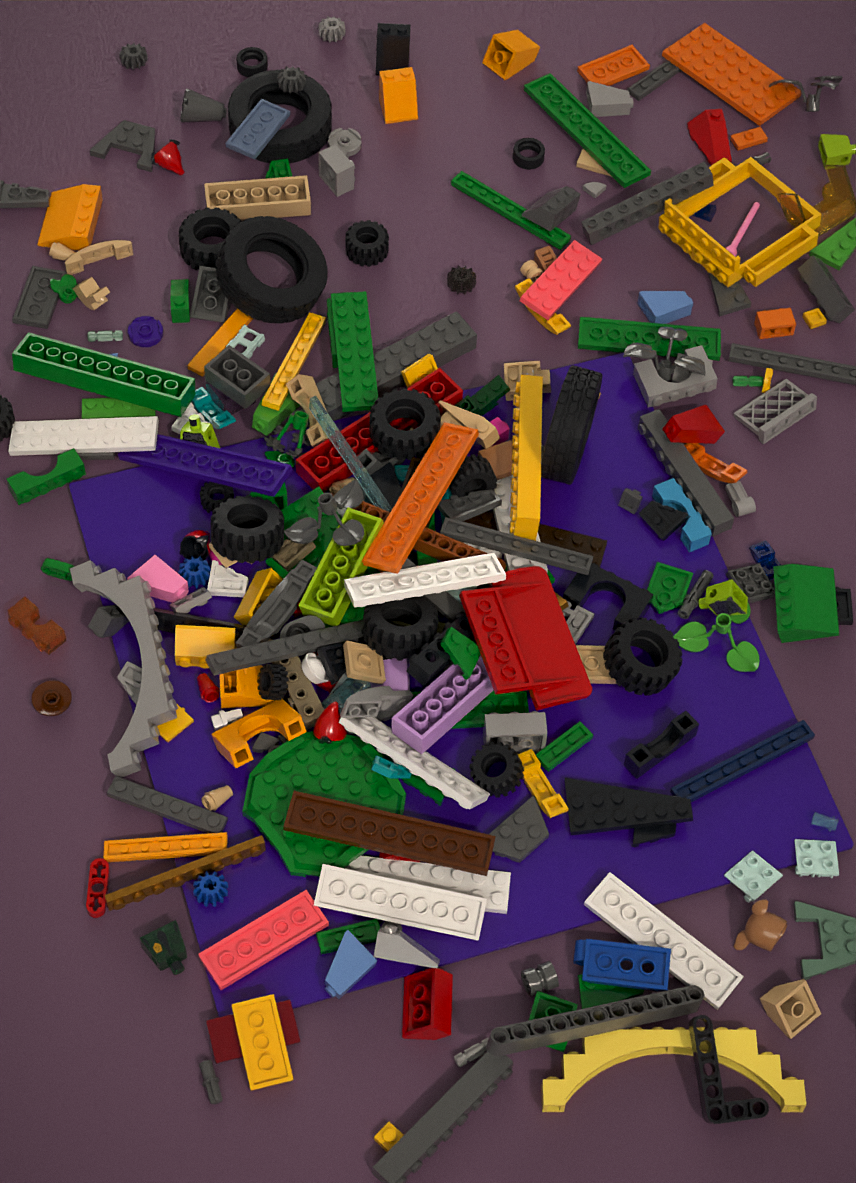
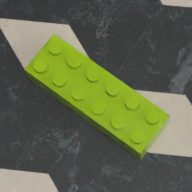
(326, 592)

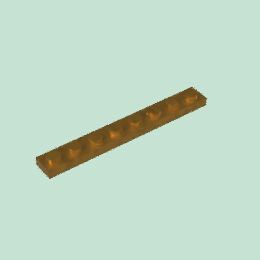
(179, 875)

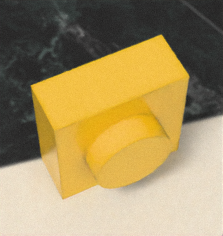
(388, 1136)

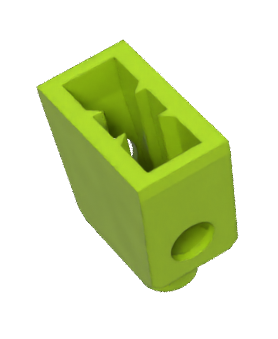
(835, 149)

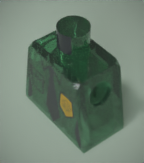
(165, 947)

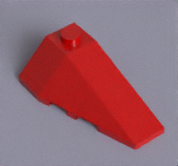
(711, 135)

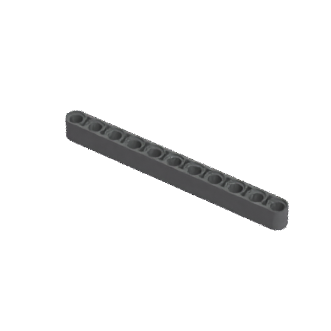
(594, 1020)

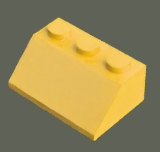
(258, 591)
(197, 642)

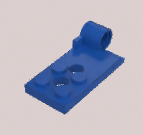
(603, 959)

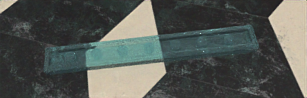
(348, 454)

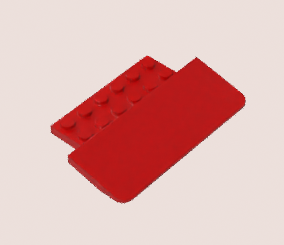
(526, 639)

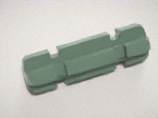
(105, 335)

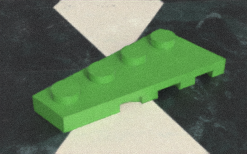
(838, 247)

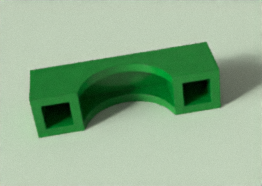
(27, 487)

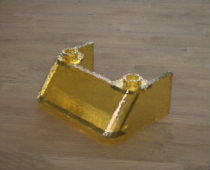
(836, 207)

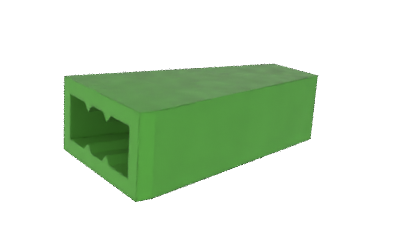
(267, 419)

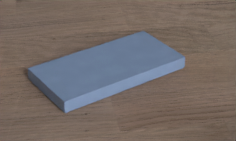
(257, 129)

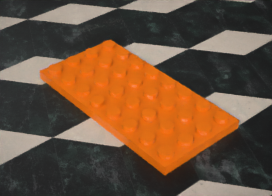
(731, 74)

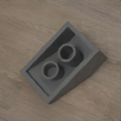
(209, 300)

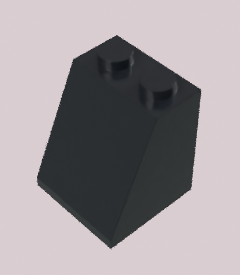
(392, 46)

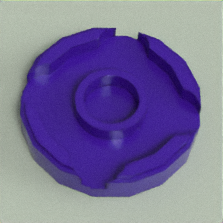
(145, 331)

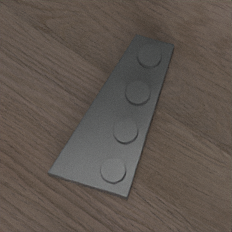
(728, 298)

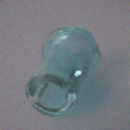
(825, 821)

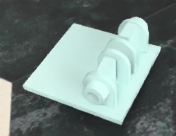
(816, 858)
(753, 876)

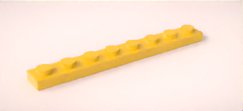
(293, 361)

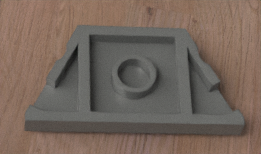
(520, 832)

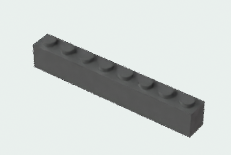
(686, 472)
(442, 1118)

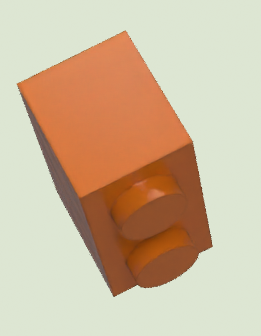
(775, 323)

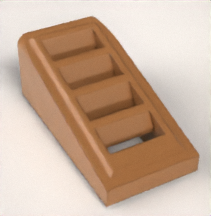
(543, 255)

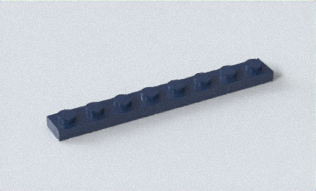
(744, 762)

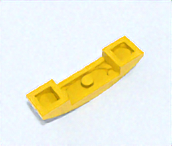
(555, 324)
(540, 787)

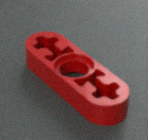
(94, 879)

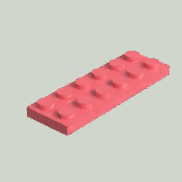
(560, 280)
(263, 940)

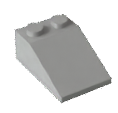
(400, 947)

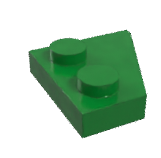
(461, 651)

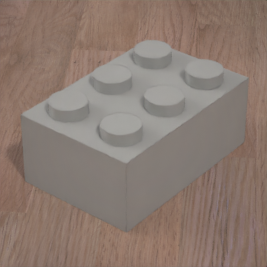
(516, 729)

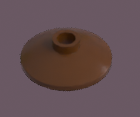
(51, 691)

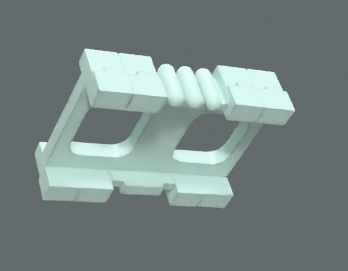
(250, 345)

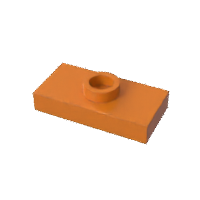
(748, 138)

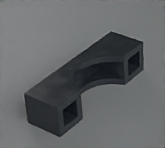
(646, 756)

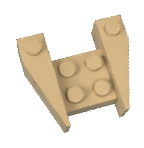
(487, 432)

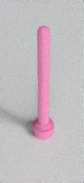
(732, 248)

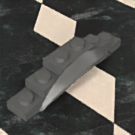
(278, 606)

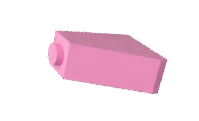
(164, 581)

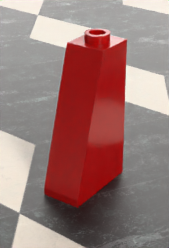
(694, 426)

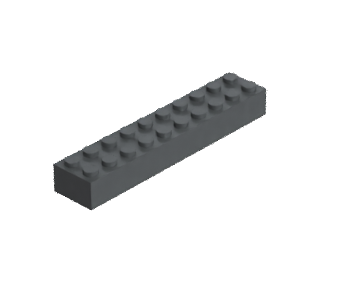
(443, 339)

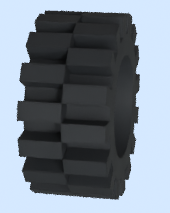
(213, 488)
(272, 681)

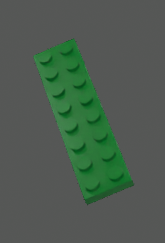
(618, 334)
(354, 351)

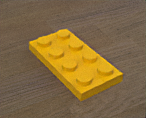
(262, 1042)

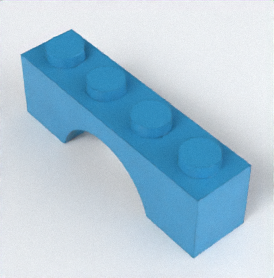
(695, 532)

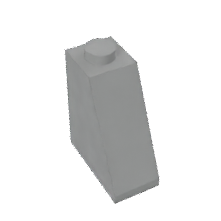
(607, 100)

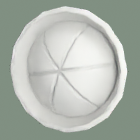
(314, 669)

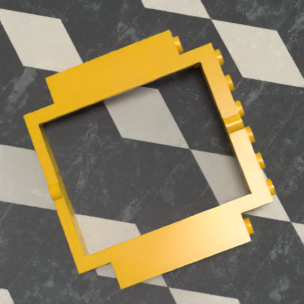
(711, 254)

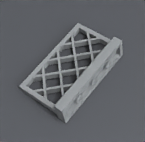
(785, 417)

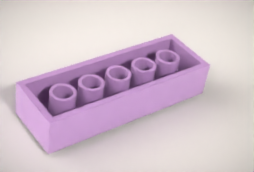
(441, 706)

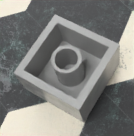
(336, 170)

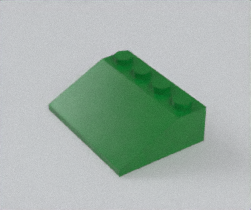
(805, 602)

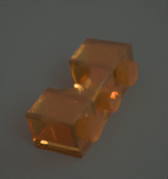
(46, 636)

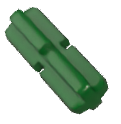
(752, 381)

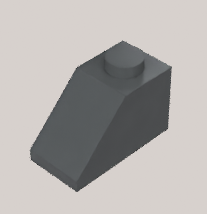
(108, 621)

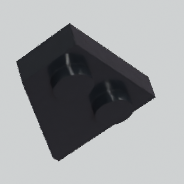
(663, 519)
(333, 661)

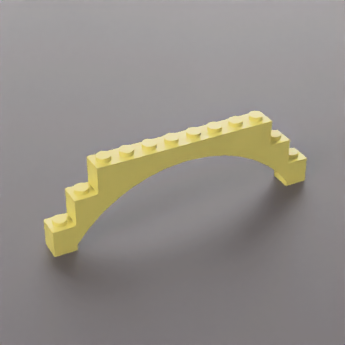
(734, 1049)

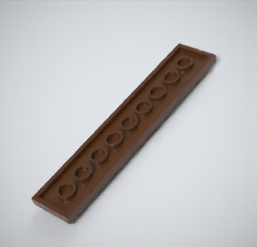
(389, 833)

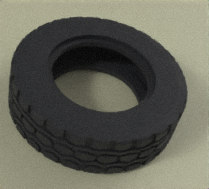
(291, 143)
(257, 298)
(571, 424)

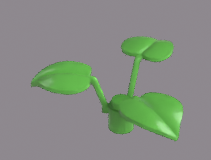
(741, 658)

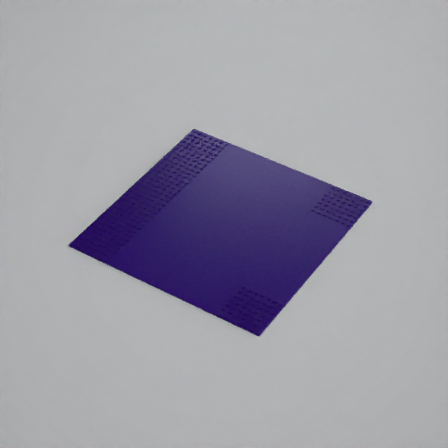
(149, 512)

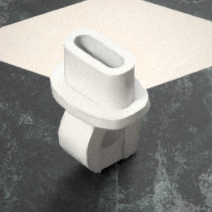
(225, 718)

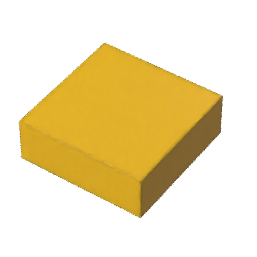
(814, 318)

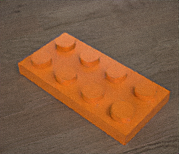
(614, 66)

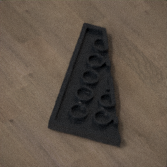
(610, 808)

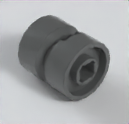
(539, 978)

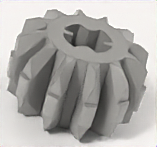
(331, 29)

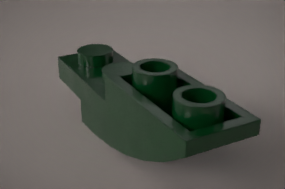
(485, 398)

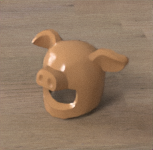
(762, 928)

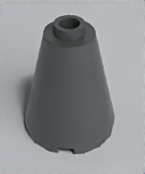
(201, 108)

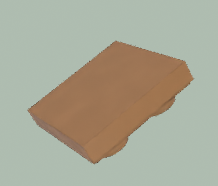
(499, 458)

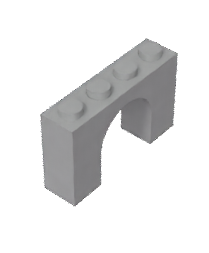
(658, 391)

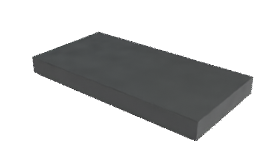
(38, 298)

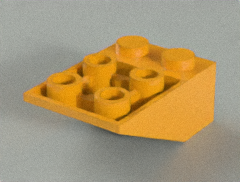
(241, 689)

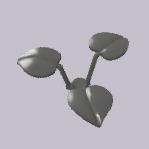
(813, 100)
(666, 368)
(348, 534)

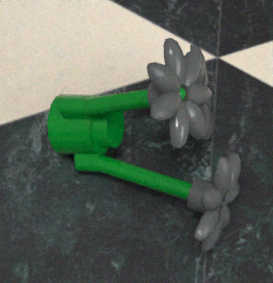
(299, 422)

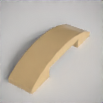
(97, 252)

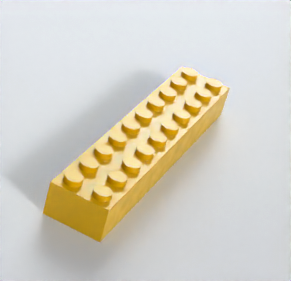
(527, 457)

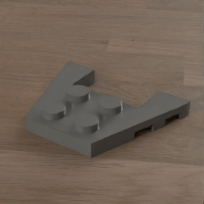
(130, 138)

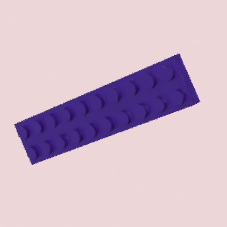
(213, 465)

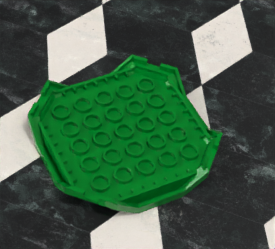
(324, 770)

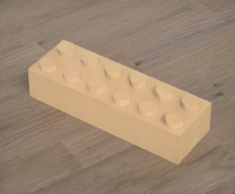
(261, 197)

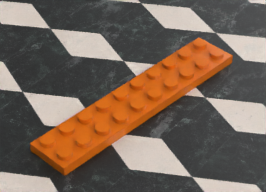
(420, 498)

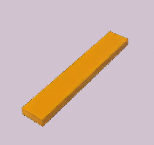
(219, 341)
(164, 847)

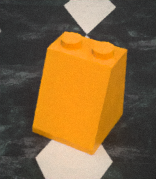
(510, 53)
(398, 95)

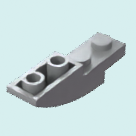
(374, 700)

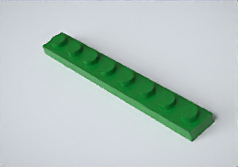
(508, 209)

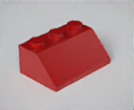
(427, 1005)

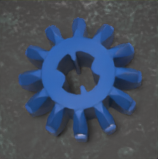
(195, 571)
(210, 896)

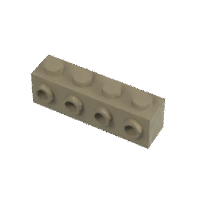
(301, 692)

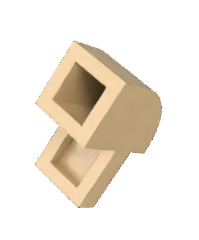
(91, 294)

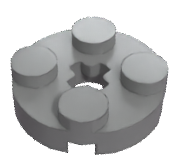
(352, 136)

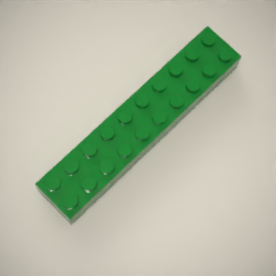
(104, 374)

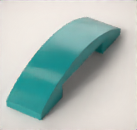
(210, 411)

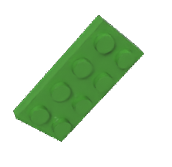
(113, 408)

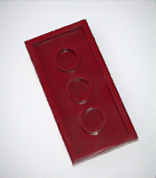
(225, 1036)

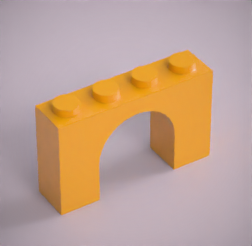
(276, 716)

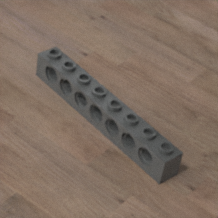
(647, 203)

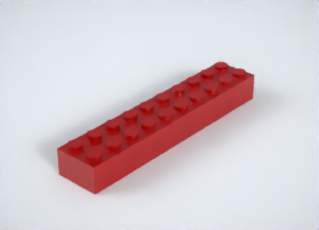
(325, 465)

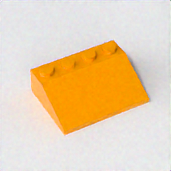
(71, 217)

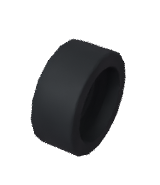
(251, 53)
(528, 144)

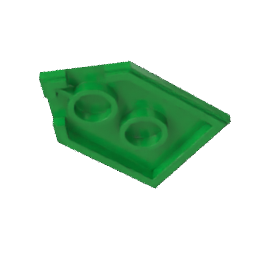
(668, 587)

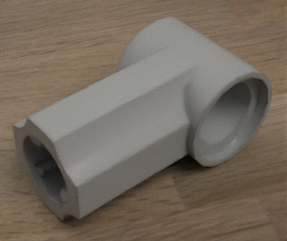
(740, 501)

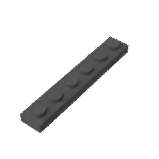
(166, 806)

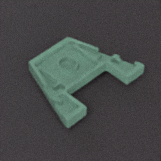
(836, 939)

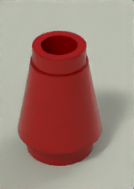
(207, 688)

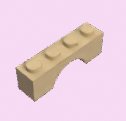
(301, 390)

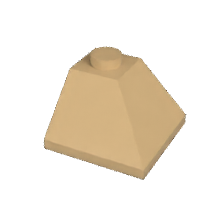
(791, 1006)

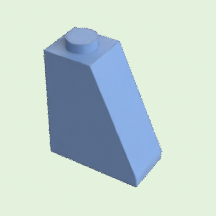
(664, 305)
(349, 966)

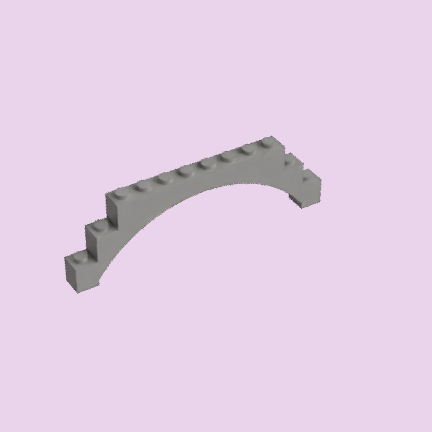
(155, 698)

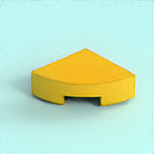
(767, 380)

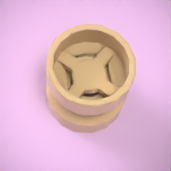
(531, 270)

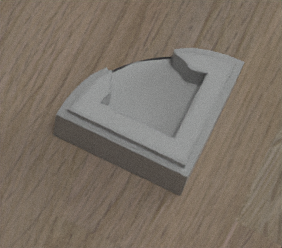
(594, 188)

